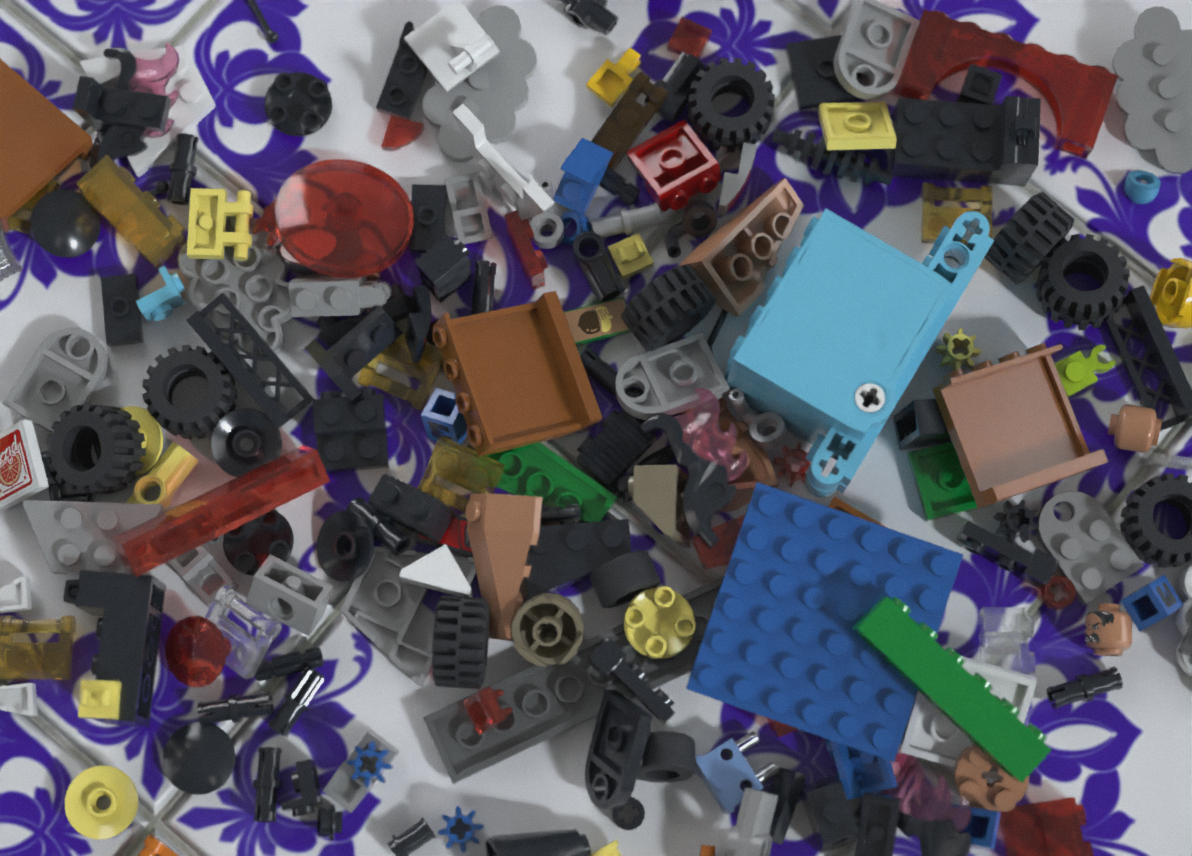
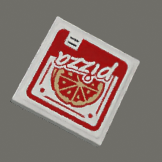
(20, 464)

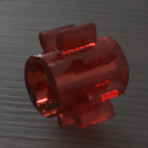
(785, 467)

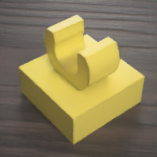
(630, 256)
(99, 699)

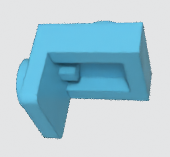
(163, 301)

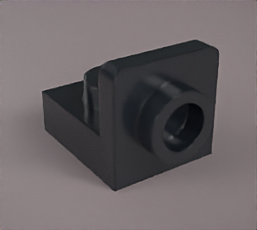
(305, 782)

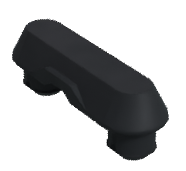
(333, 329)

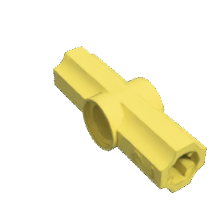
(167, 473)

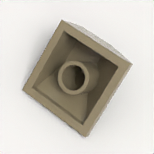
(659, 494)

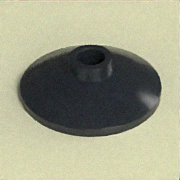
(240, 425)
(345, 545)

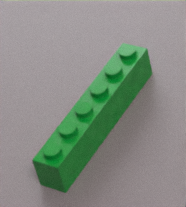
(952, 688)

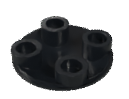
(298, 104)
(65, 223)
(254, 541)
(199, 758)

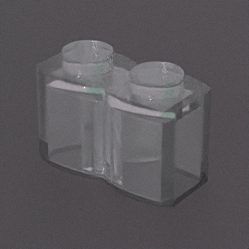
(1005, 638)

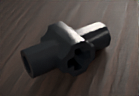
(590, 12)

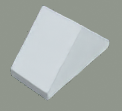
(437, 572)

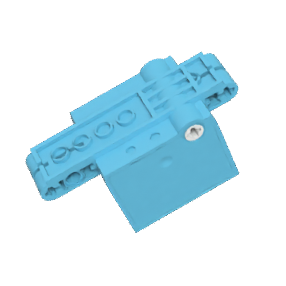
(849, 335)

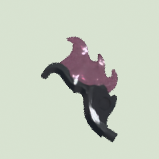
(138, 76)
(708, 458)
(928, 811)

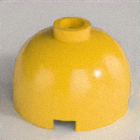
(1174, 294)

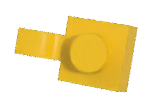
(613, 80)

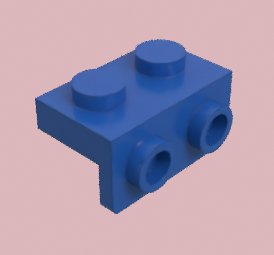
(860, 770)

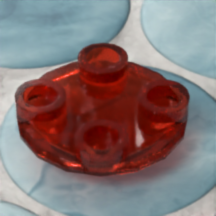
(196, 651)

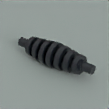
(871, 171)

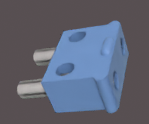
(724, 776)

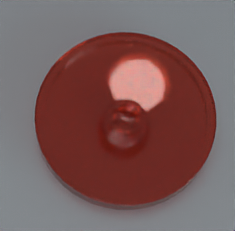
(343, 218)

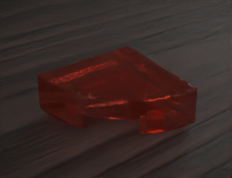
(401, 133)

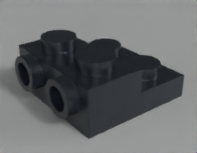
(351, 432)

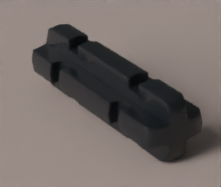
(616, 185)
(559, 516)
(289, 663)

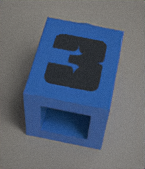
(443, 418)
(1151, 603)

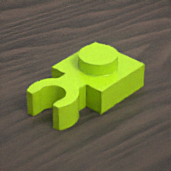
(1078, 373)

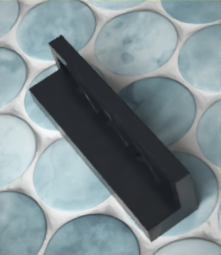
(1159, 351)
(240, 369)

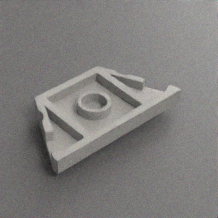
(81, 533)

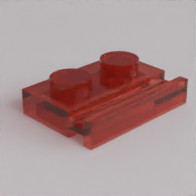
(532, 261)

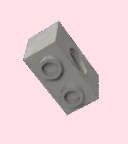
(289, 595)

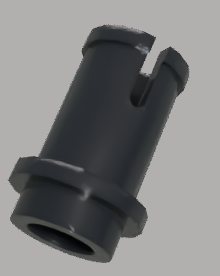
(411, 839)

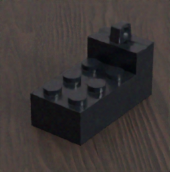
(967, 140)
(127, 635)

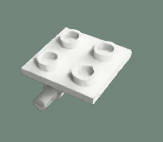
(452, 45)

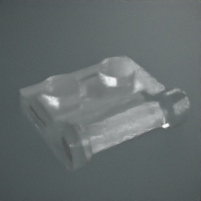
(246, 650)

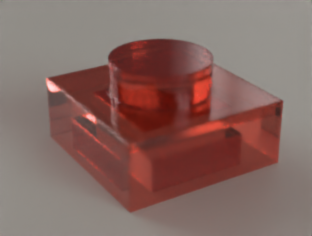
(689, 38)

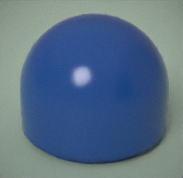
(583, 225)

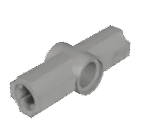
(752, 828)

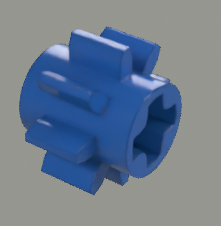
(359, 763)
(452, 822)

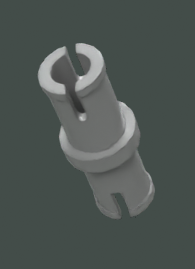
(627, 221)

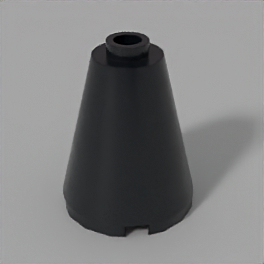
(543, 843)

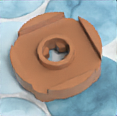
(995, 796)

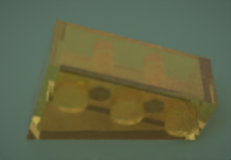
(132, 211)

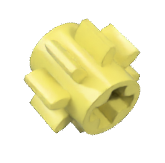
(955, 342)

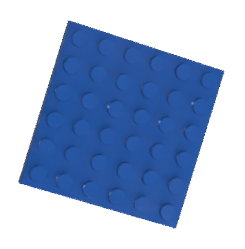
(788, 612)

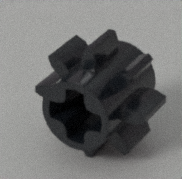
(1007, 525)

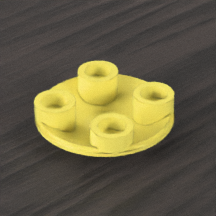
(659, 622)

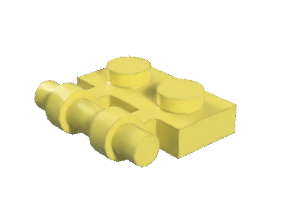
(208, 224)

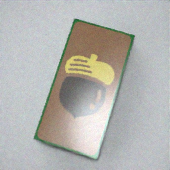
(597, 321)

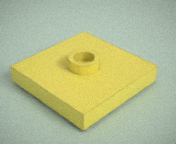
(857, 126)

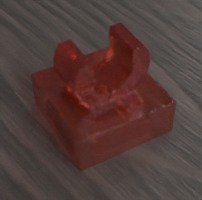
(485, 709)

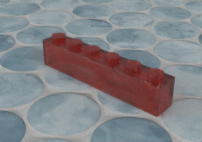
(220, 510)

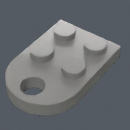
(875, 45)
(57, 378)
(670, 378)
(1086, 546)

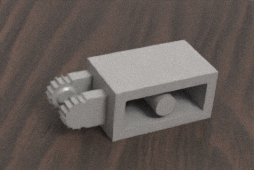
(335, 296)

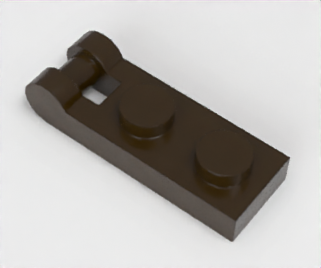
(629, 118)

